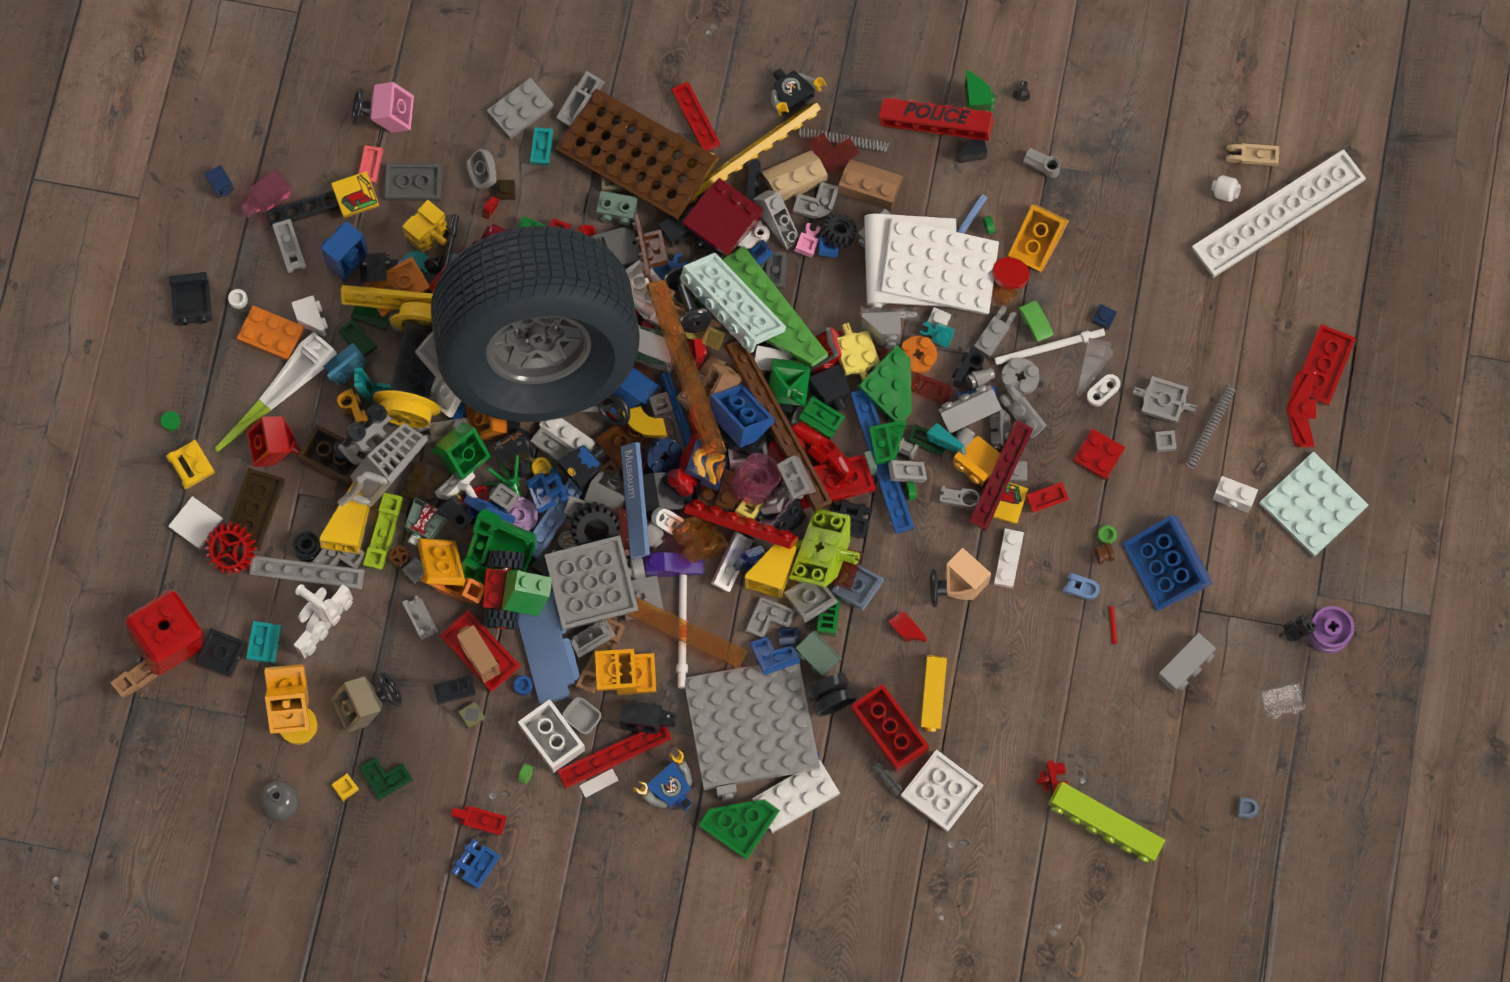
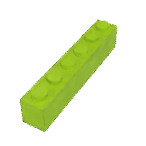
(1106, 822)

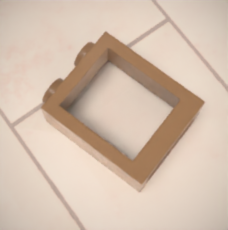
(478, 653)

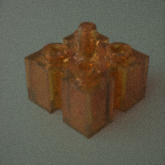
(699, 539)

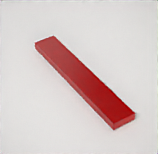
(611, 756)

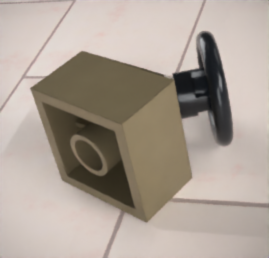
(360, 701)

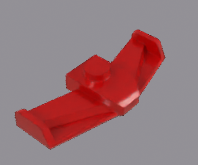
(1302, 409)
(824, 450)

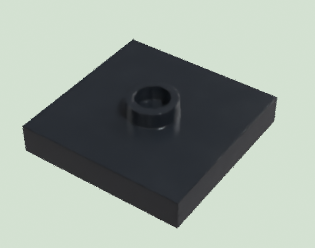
(221, 653)

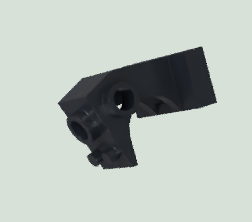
(375, 266)

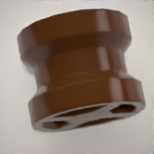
(397, 553)
(1104, 553)

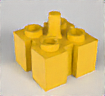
(425, 227)

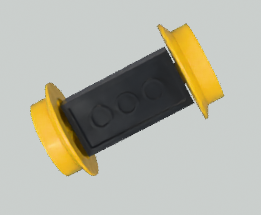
(411, 380)

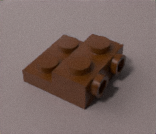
(724, 497)

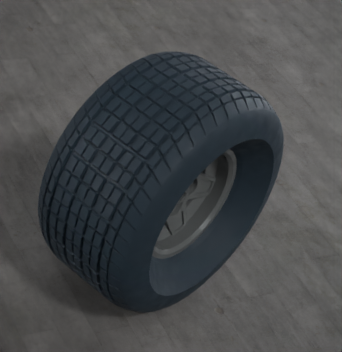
(534, 324)

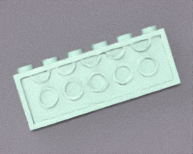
(731, 301)

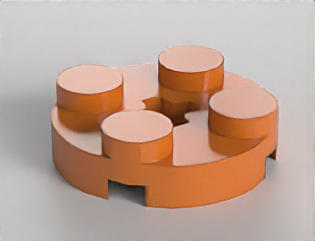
(923, 345)

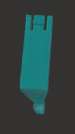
(366, 386)

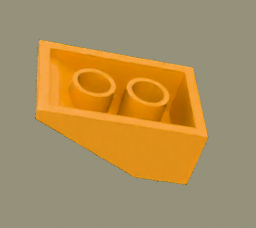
(1038, 237)

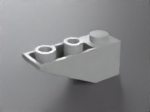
(777, 217)

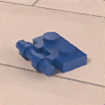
(541, 492)
(479, 868)

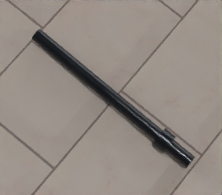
(451, 233)

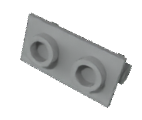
(999, 421)

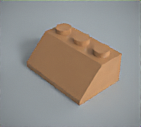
(870, 184)

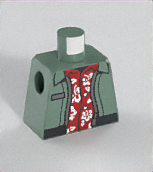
(423, 522)

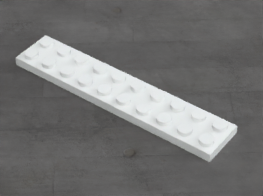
(1278, 213)

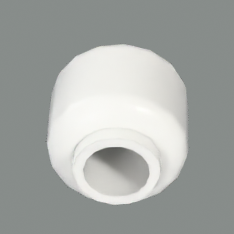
(1226, 188)

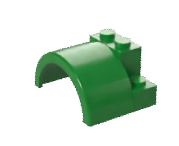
(496, 534)

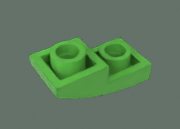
(1036, 320)

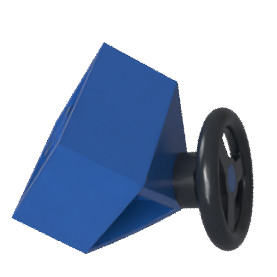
(631, 394)

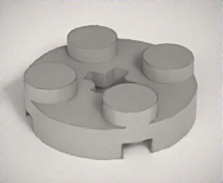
(1019, 366)

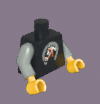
(793, 90)

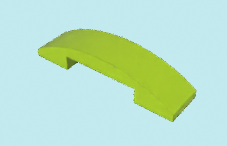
(384, 531)

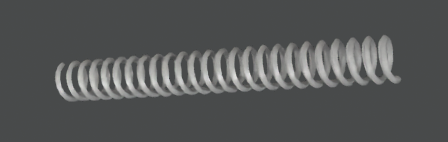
(831, 138)
(1211, 427)

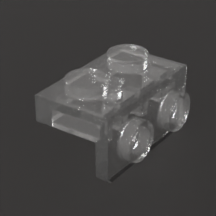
(1282, 700)

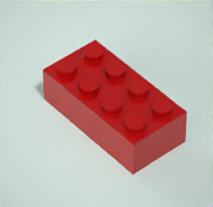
(889, 728)

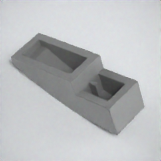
(579, 97)

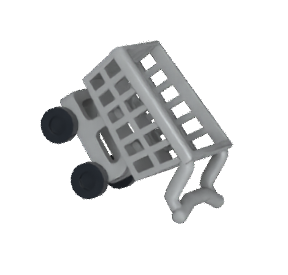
(369, 475)

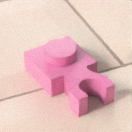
(807, 242)

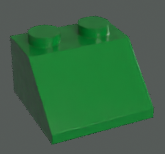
(978, 93)
(526, 592)

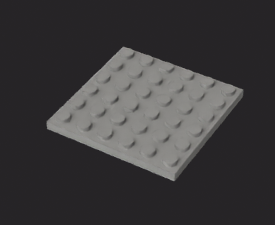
(750, 725)

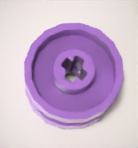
(1339, 621)

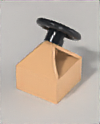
(962, 581)

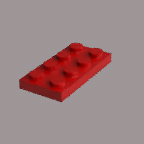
(1328, 358)
(858, 484)
(505, 661)

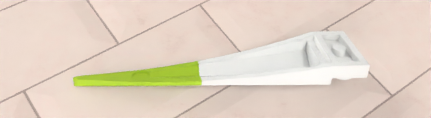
(300, 368)

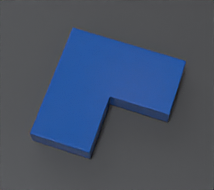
(773, 660)

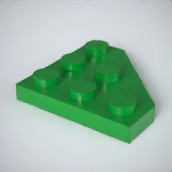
(890, 385)
(740, 824)

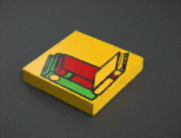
(355, 194)
(1011, 504)

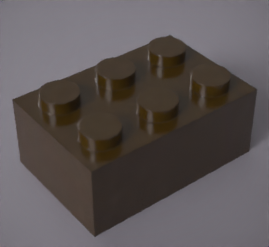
(318, 456)

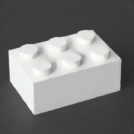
(551, 736)

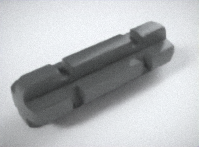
(887, 778)

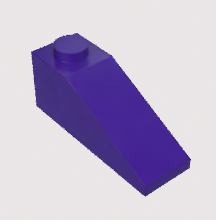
(671, 565)

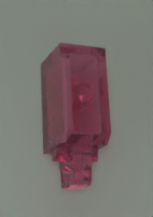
(267, 193)

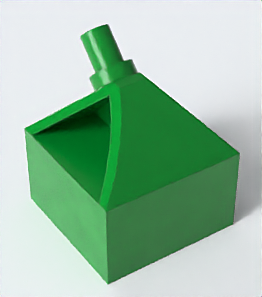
(789, 381)
(462, 450)

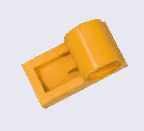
(353, 407)

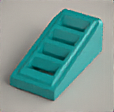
(943, 438)

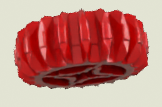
(235, 554)

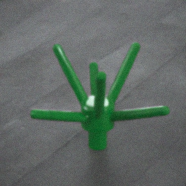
(511, 482)

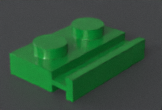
(821, 418)

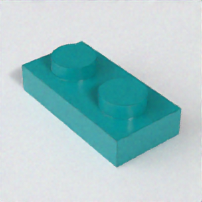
(541, 146)

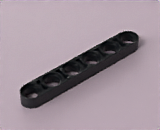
(301, 205)

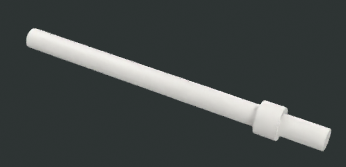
(1083, 337)
(682, 667)

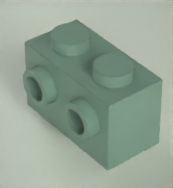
(617, 208)
(818, 654)

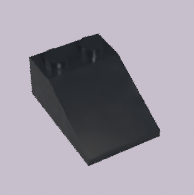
(660, 494)

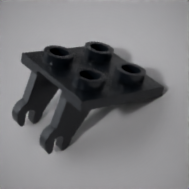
(788, 517)

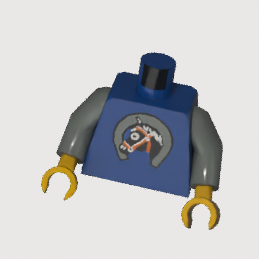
(669, 786)

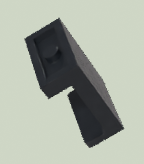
(191, 298)

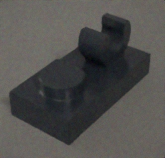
(454, 689)

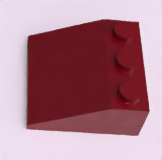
(723, 217)

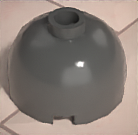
(279, 807)

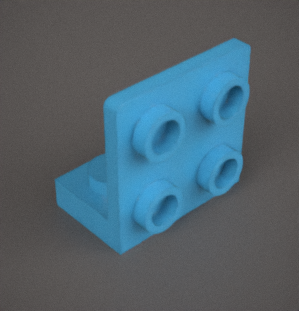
(343, 364)

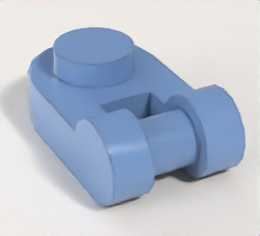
(1089, 589)

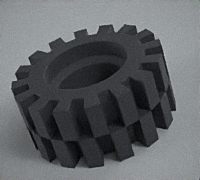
(842, 224)

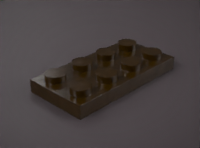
(256, 504)

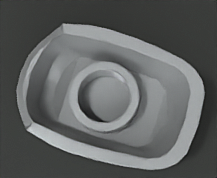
(482, 169)

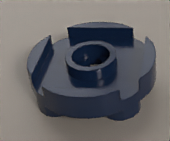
(657, 449)

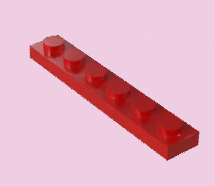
(744, 525)

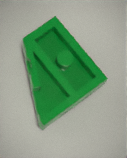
(887, 440)

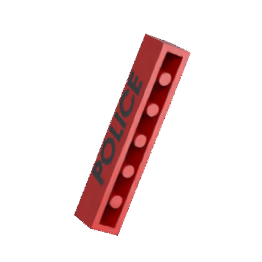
(936, 119)

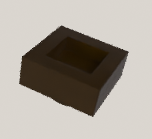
(505, 189)

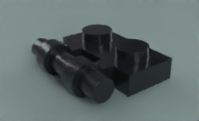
(858, 524)

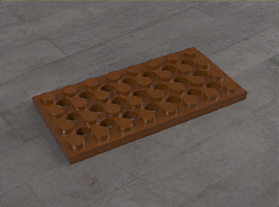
(628, 181)

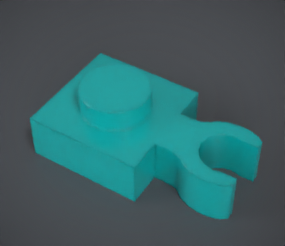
(940, 334)

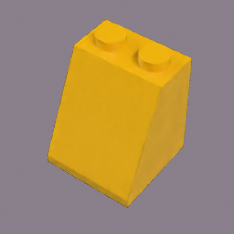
(772, 571)

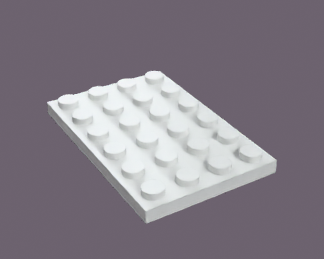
(939, 266)

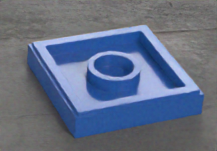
(479, 504)

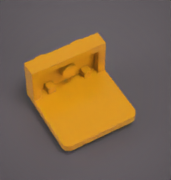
(977, 461)

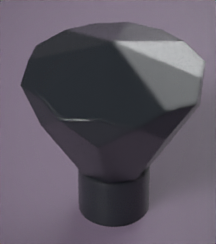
(1022, 93)
(433, 265)

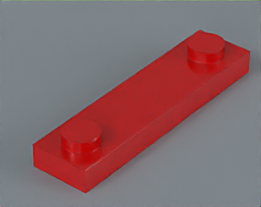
(695, 117)

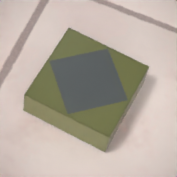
(472, 715)

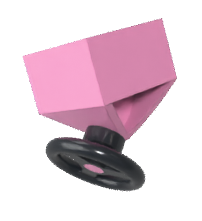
(389, 107)

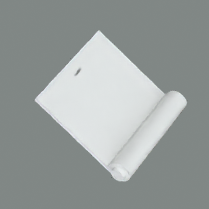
(875, 247)

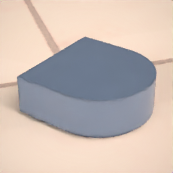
(1247, 808)

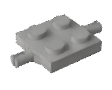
(1164, 400)

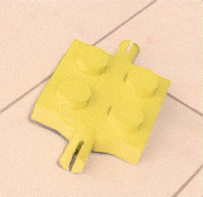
(857, 352)

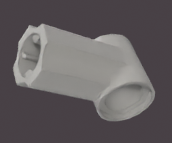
(1041, 162)

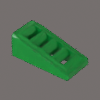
(827, 631)

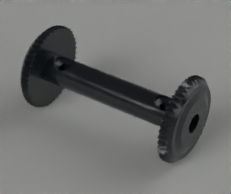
(696, 318)

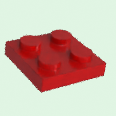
(1099, 454)

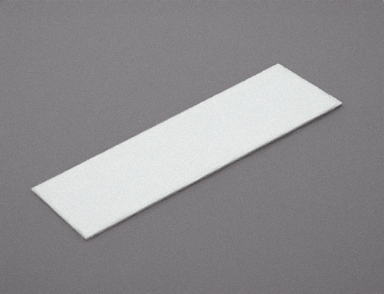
(598, 783)

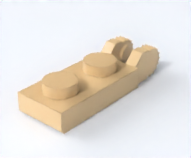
(1254, 154)

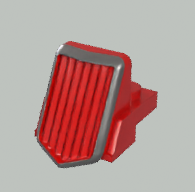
(830, 343)

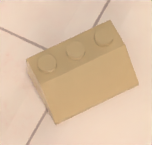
(796, 175)

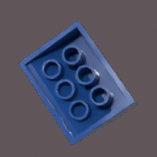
(1167, 562)

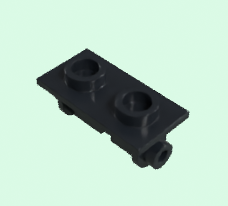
(1300, 627)

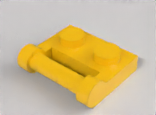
(196, 461)

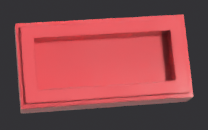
(371, 162)

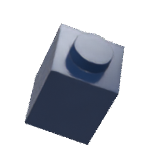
(219, 182)

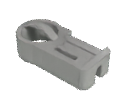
(956, 498)

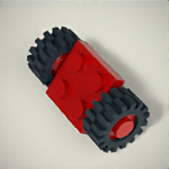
(495, 586)

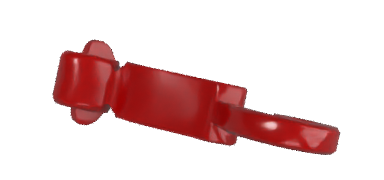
(676, 477)

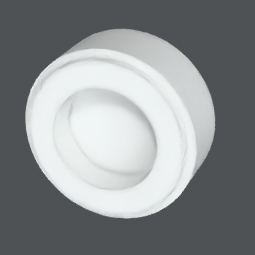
(237, 299)

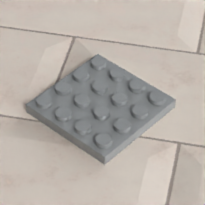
(591, 582)

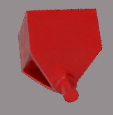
(271, 441)

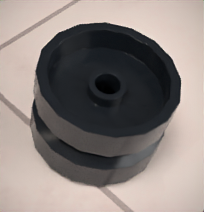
(831, 694)

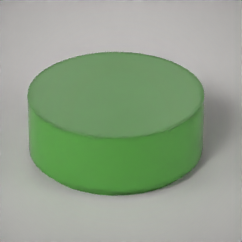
(1107, 534)
(525, 773)

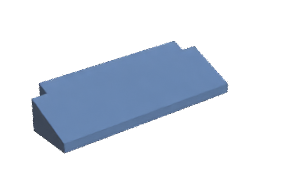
(548, 654)

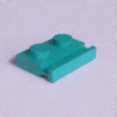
(263, 642)

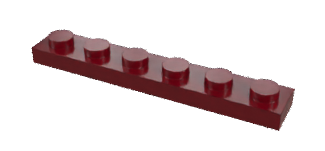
(1000, 475)

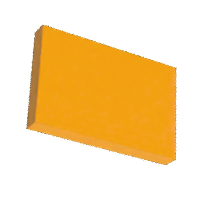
(441, 562)

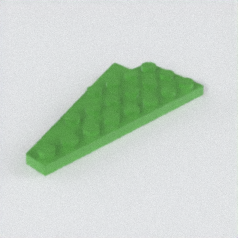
(797, 338)

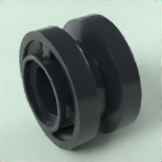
(306, 537)

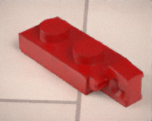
(480, 819)

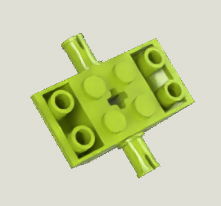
(823, 549)

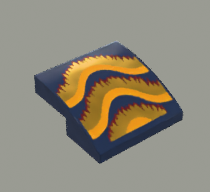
(709, 469)

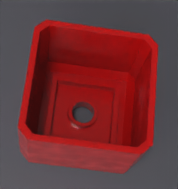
(168, 647)

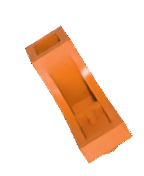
(469, 593)

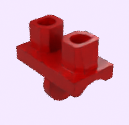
(1053, 771)

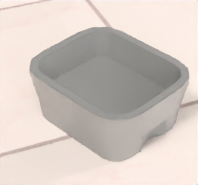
(582, 715)

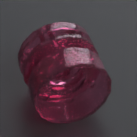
(756, 479)

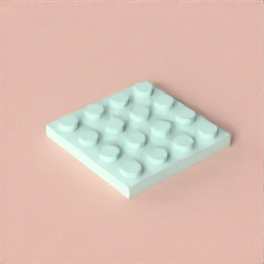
(1313, 504)

